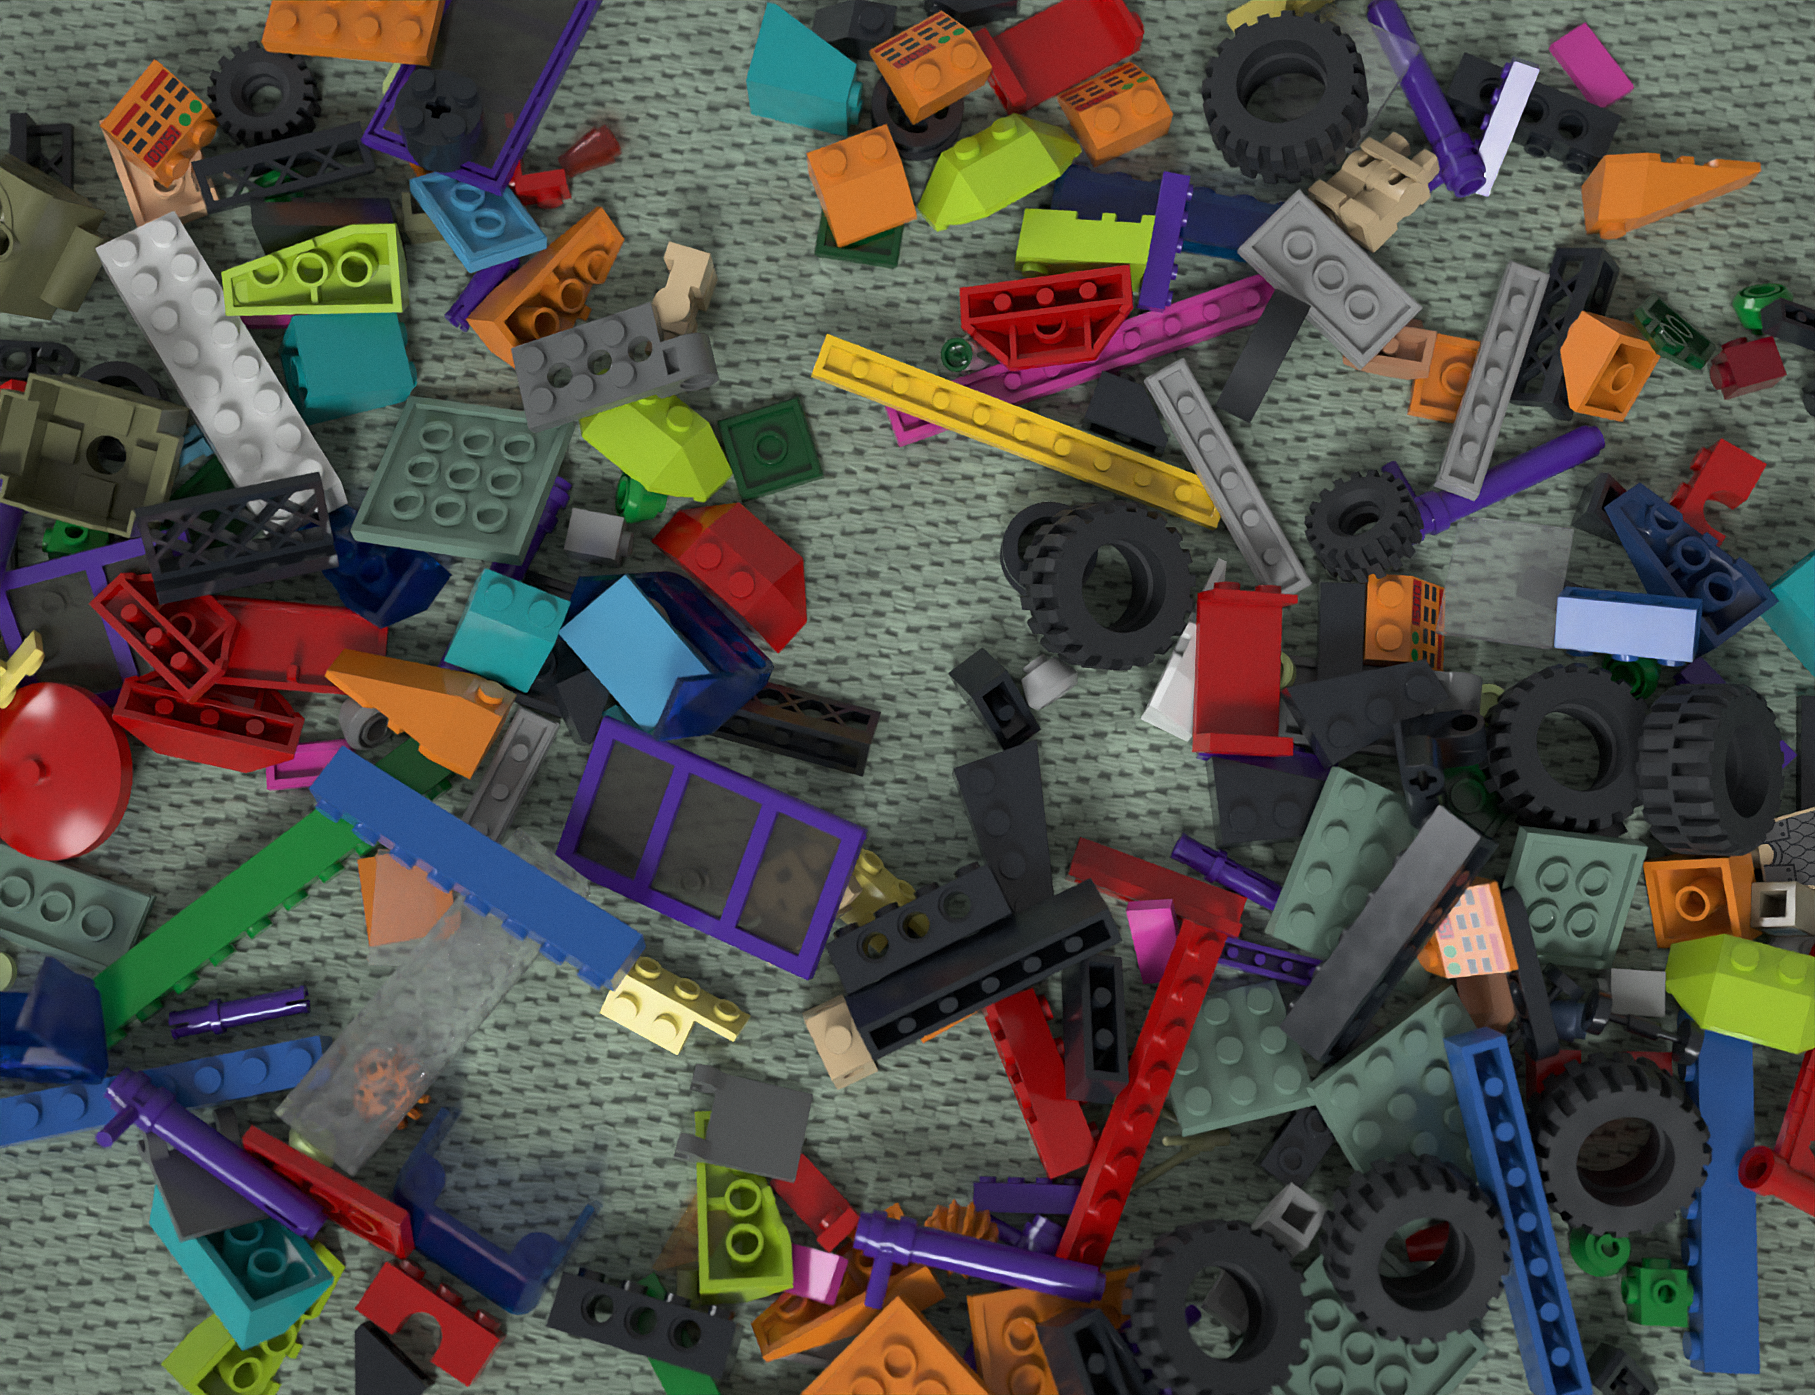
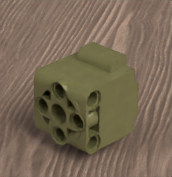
(44, 242)
(53, 445)

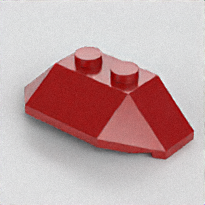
(1048, 317)
(740, 567)
(181, 640)
(223, 728)

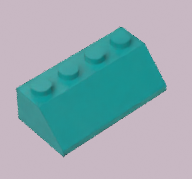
(249, 1275)

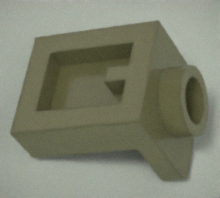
(416, 226)

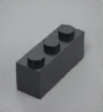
(1094, 1029)

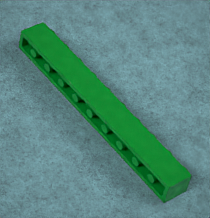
(245, 902)

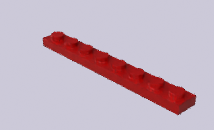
(1142, 1100)

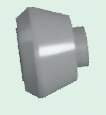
(1047, 681)
(363, 726)

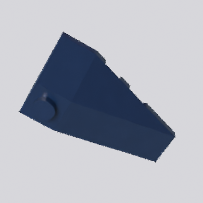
(1684, 563)

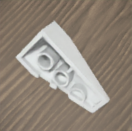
(1173, 697)

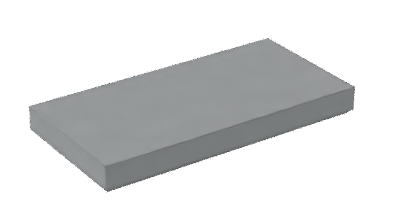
(1321, 265)

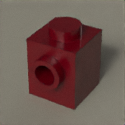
(1746, 367)

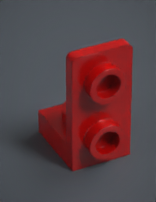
(818, 1204)

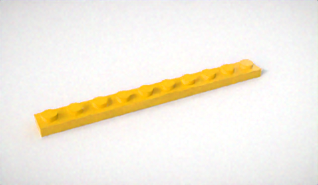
(1015, 430)

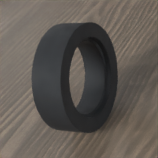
(1262, 355)

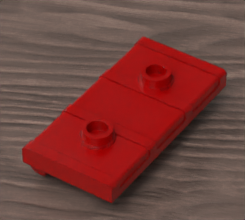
(294, 643)

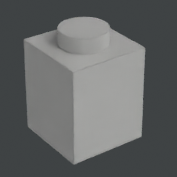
(598, 538)
(1634, 991)

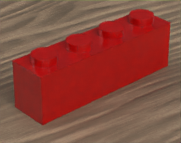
(1037, 1077)

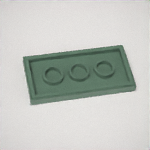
(68, 910)

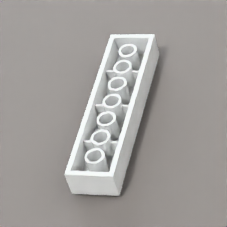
(215, 362)

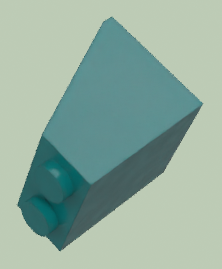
(802, 77)
(345, 364)
(1795, 612)
(506, 630)

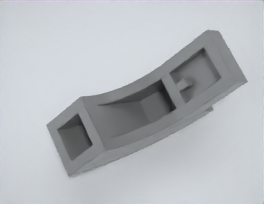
(1293, 1222)

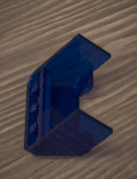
(738, 666)
(54, 1030)
(512, 1280)

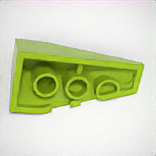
(334, 273)
(756, 1248)
(215, 1364)

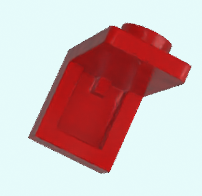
(542, 188)

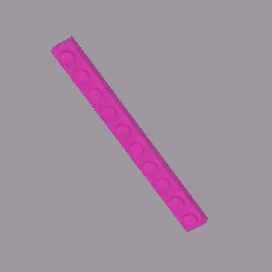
(1133, 343)

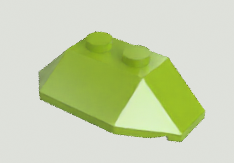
(995, 170)
(660, 446)
(1745, 990)

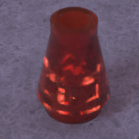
(591, 151)

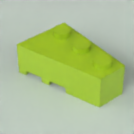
(1061, 243)

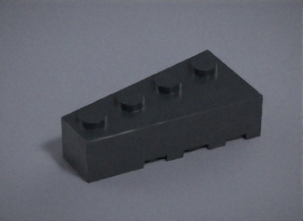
(1009, 821)

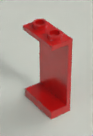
(1058, 50)
(1239, 671)

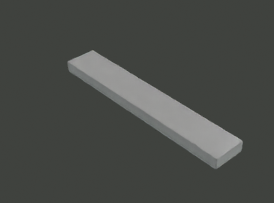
(1491, 381)
(1226, 478)

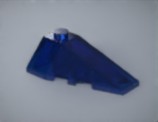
(380, 580)

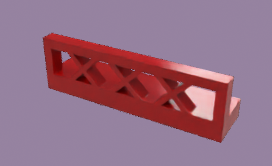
(1140, 880)

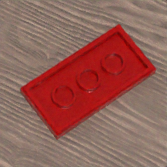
(342, 1199)

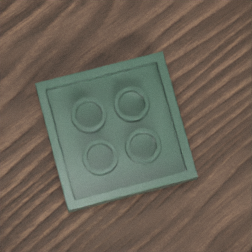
(1575, 892)
(1238, 1062)

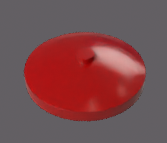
(61, 771)

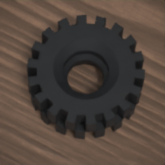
(249, 73)
(1350, 508)

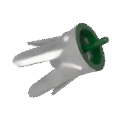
(961, 355)

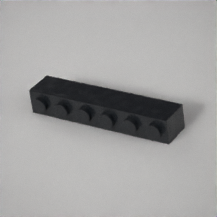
(1387, 935)
(982, 969)

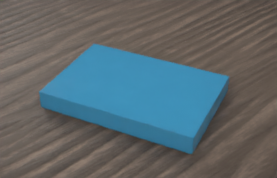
(477, 223)
(632, 650)

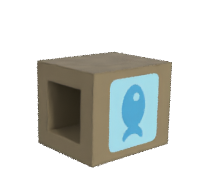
(1783, 909)

